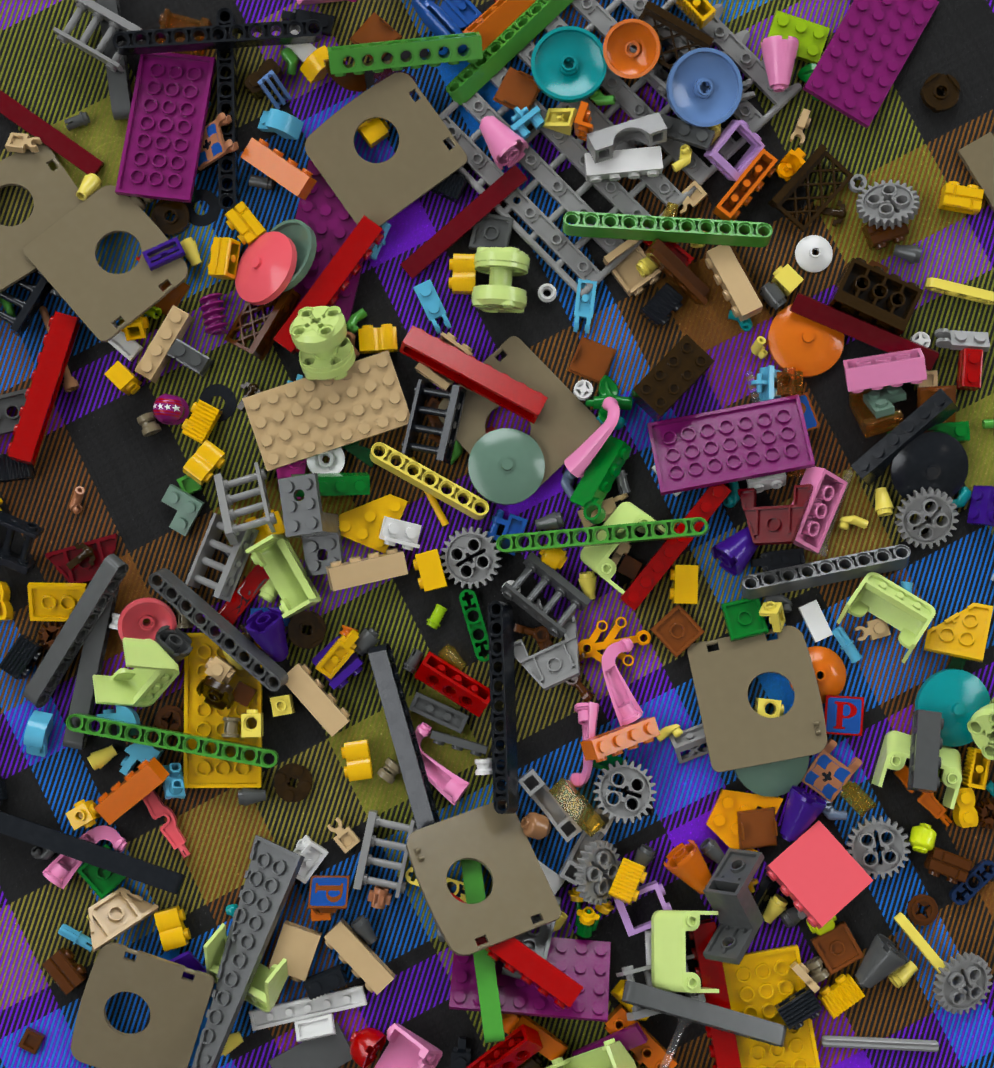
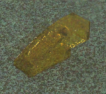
(577, 806)

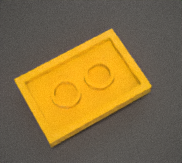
(53, 600)

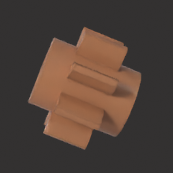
(379, 897)

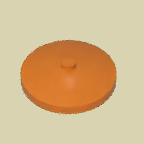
(803, 343)

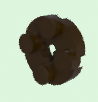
(936, 102)
(168, 227)
(306, 640)
(216, 694)
(287, 792)

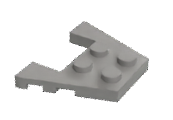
(554, 663)

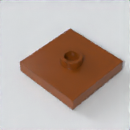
(677, 630)
(837, 948)

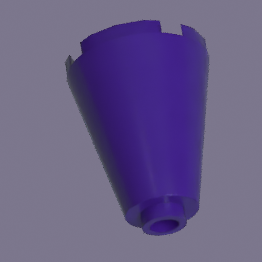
(735, 551)
(269, 633)
(800, 812)

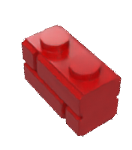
(969, 369)

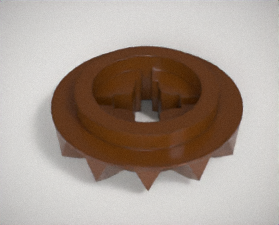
(44, 635)
(166, 712)
(980, 807)
(931, 910)

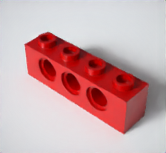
(453, 684)
(513, 1051)

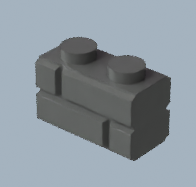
(190, 357)

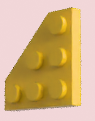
(365, 521)
(962, 634)

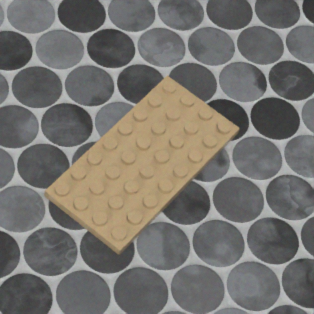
(327, 414)

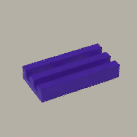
(166, 260)

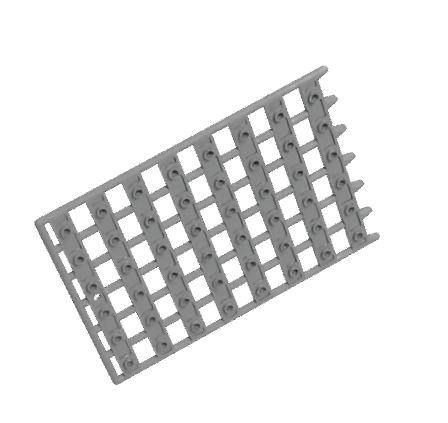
(573, 151)

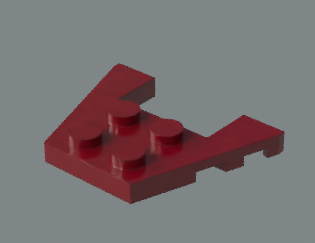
(775, 523)

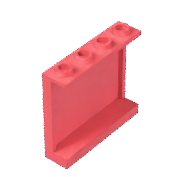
(818, 875)

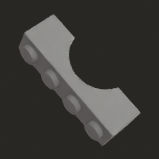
(647, 129)
(539, 792)
(568, 869)

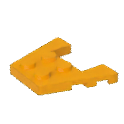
(724, 813)

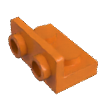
(582, 121)

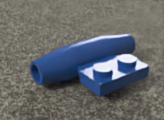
(448, 17)

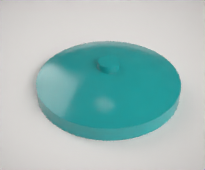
(568, 64)
(957, 697)

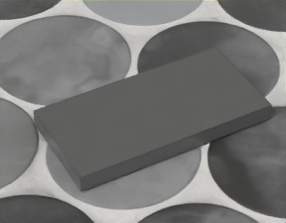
(316, 1053)

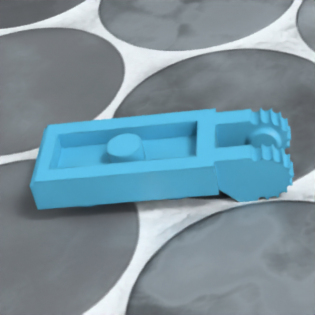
(431, 304)
(584, 306)

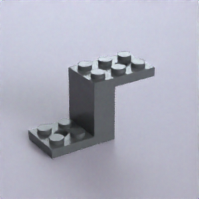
(308, 522)
(735, 905)

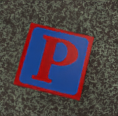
(844, 715)

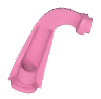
(583, 456)
(623, 701)
(588, 719)
(445, 781)
(64, 867)

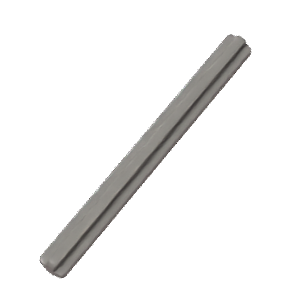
(880, 1043)

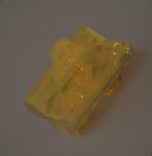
(857, 798)

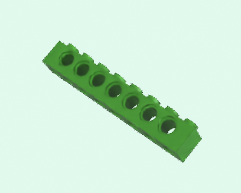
(337, 54)

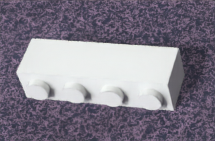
(625, 163)

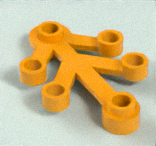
(610, 639)

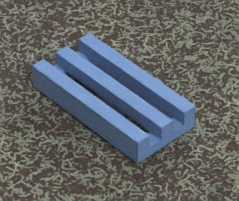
(281, 99)

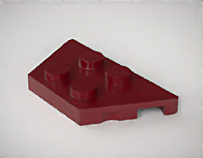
(83, 571)

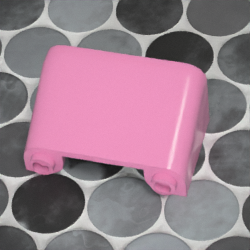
(408, 1050)

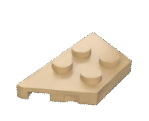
(116, 915)

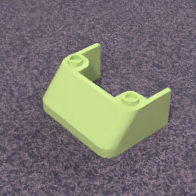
(598, 556)
(285, 573)
(892, 606)
(145, 683)
(896, 751)
(669, 951)
(266, 982)
(608, 1056)

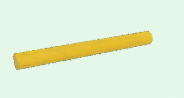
(435, 505)

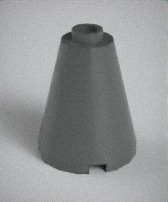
(174, 642)
(879, 962)

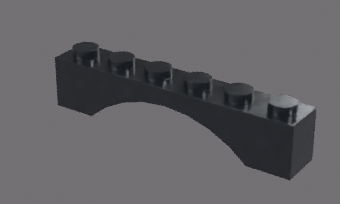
(929, 414)

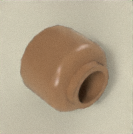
(536, 825)

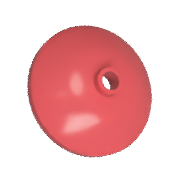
(131, 618)

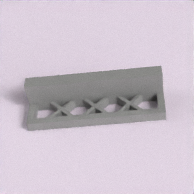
(689, 740)

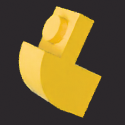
(314, 67)

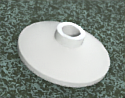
(810, 262)
(335, 465)

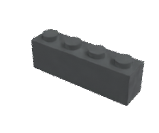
(925, 751)

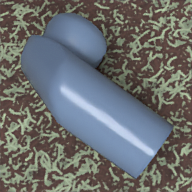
(566, 483)
(832, 814)

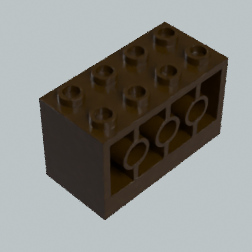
(875, 296)
(671, 378)

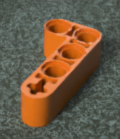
(552, 1046)

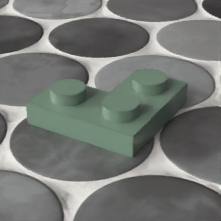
(881, 400)
(187, 509)

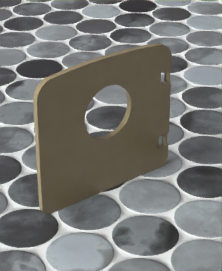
(414, 169)
(52, 196)
(69, 262)
(559, 427)
(732, 729)
(516, 875)
(174, 1006)

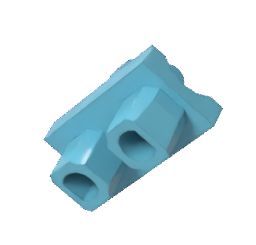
(532, 117)
(765, 383)
(174, 783)

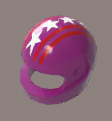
(170, 408)

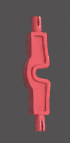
(170, 828)

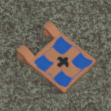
(213, 143)
(827, 774)

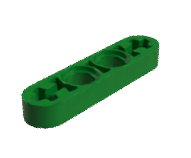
(472, 626)

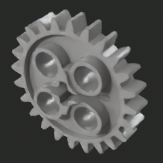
(888, 204)
(936, 530)
(463, 542)
(628, 774)
(895, 844)
(596, 871)
(962, 983)

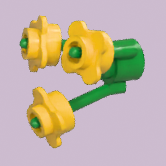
(587, 918)

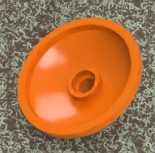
(618, 44)
(833, 671)

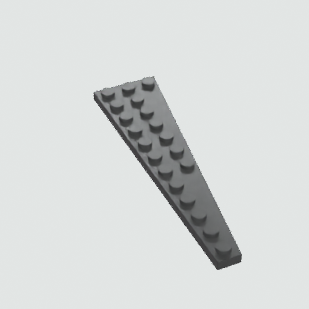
(260, 906)

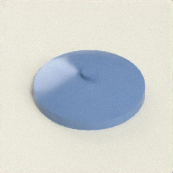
(704, 87)

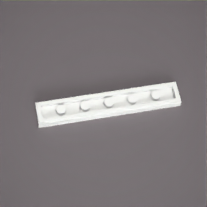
(306, 1008)

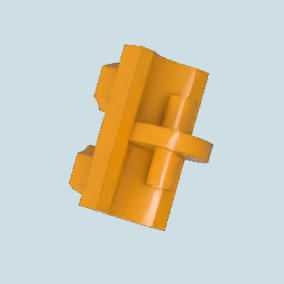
(790, 164)

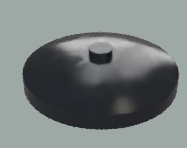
(930, 461)

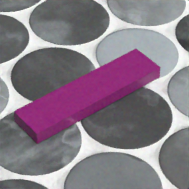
(629, 1037)

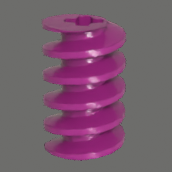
(213, 314)

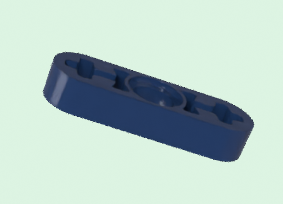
(981, 882)

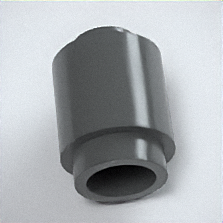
(773, 295)
(366, 640)

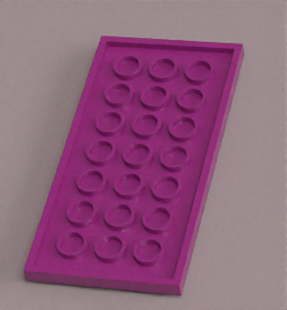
(868, 55)
(166, 126)
(331, 227)
(730, 445)
(579, 959)

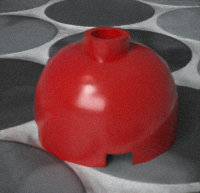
(366, 1045)

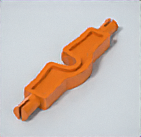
(926, 799)

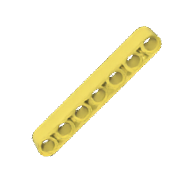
(423, 473)

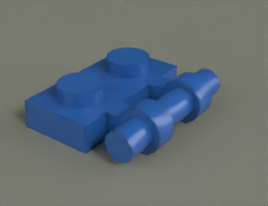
(512, 526)

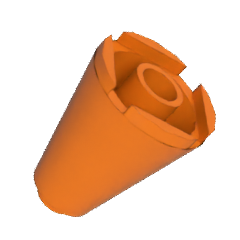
(689, 865)

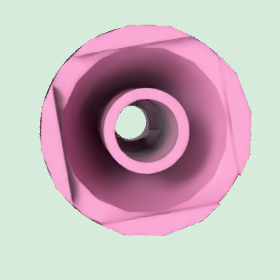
(779, 60)
(503, 143)

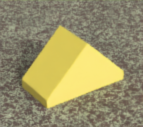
(560, 119)

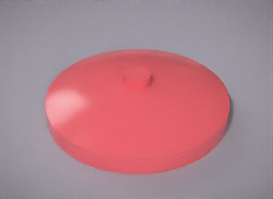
(266, 268)

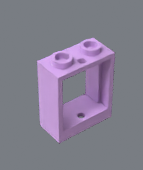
(730, 172)
(647, 925)

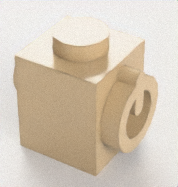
(220, 669)

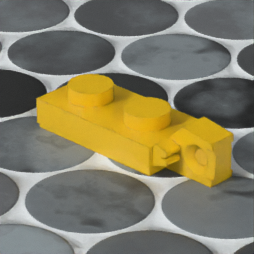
(338, 654)

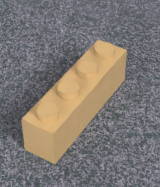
(733, 282)
(156, 355)
(366, 570)
(316, 700)
(359, 956)

